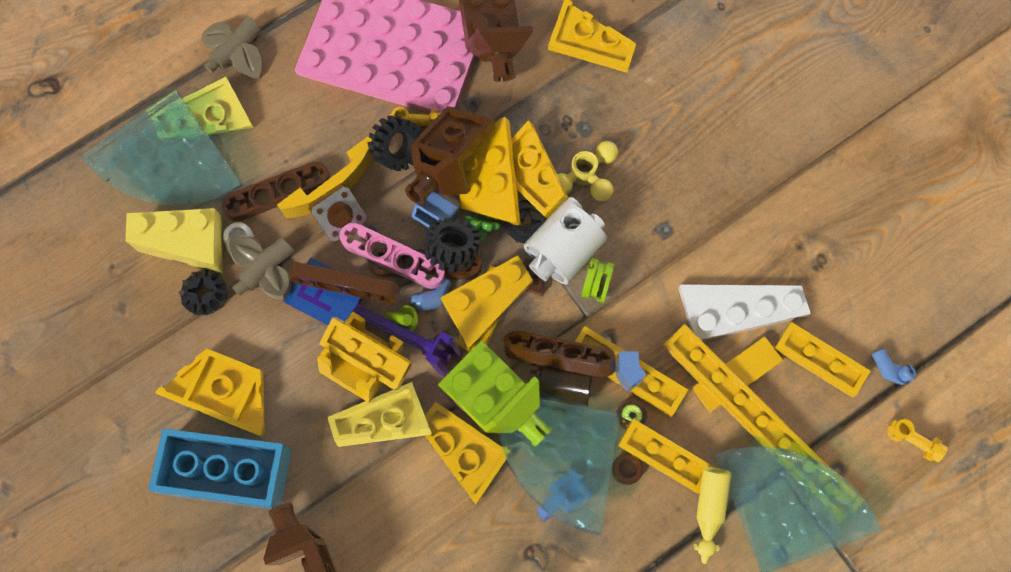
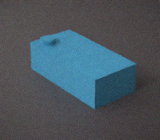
(220, 469)

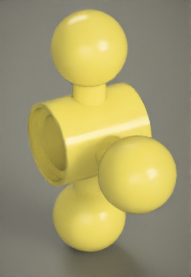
(601, 188)

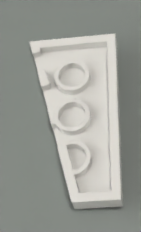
(732, 309)

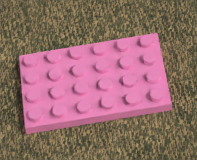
(389, 51)

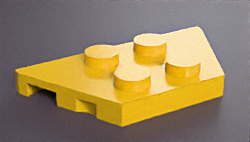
(492, 177)
(221, 390)

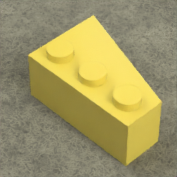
(179, 235)

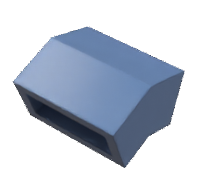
(434, 209)
(628, 369)

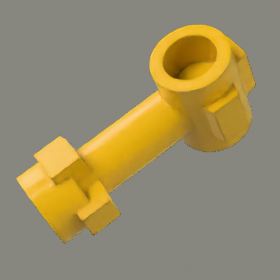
(418, 119)
(905, 430)

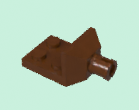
(494, 33)
(443, 149)
(294, 541)

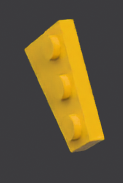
(587, 39)
(535, 173)
(484, 299)
(465, 451)

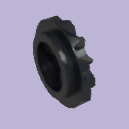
(519, 232)
(211, 301)

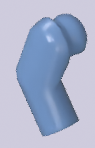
(430, 299)
(893, 372)

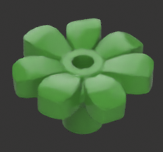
(482, 225)

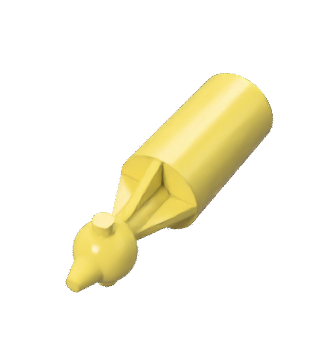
(711, 508)

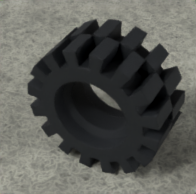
(382, 139)
(451, 256)

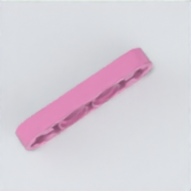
(390, 259)

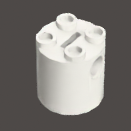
(565, 242)

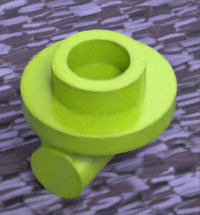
(405, 317)

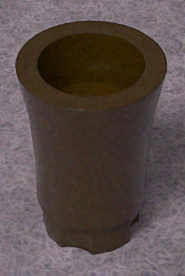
(562, 384)

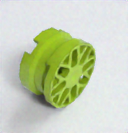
(594, 280)

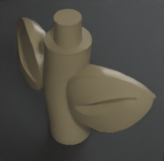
(234, 48)
(261, 265)

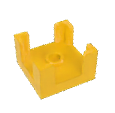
(349, 375)

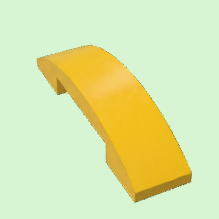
(360, 158)

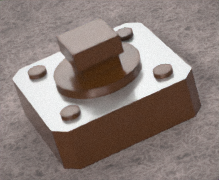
(336, 210)

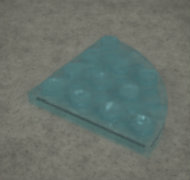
(164, 158)
(570, 466)
(793, 505)

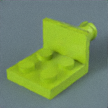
(495, 395)

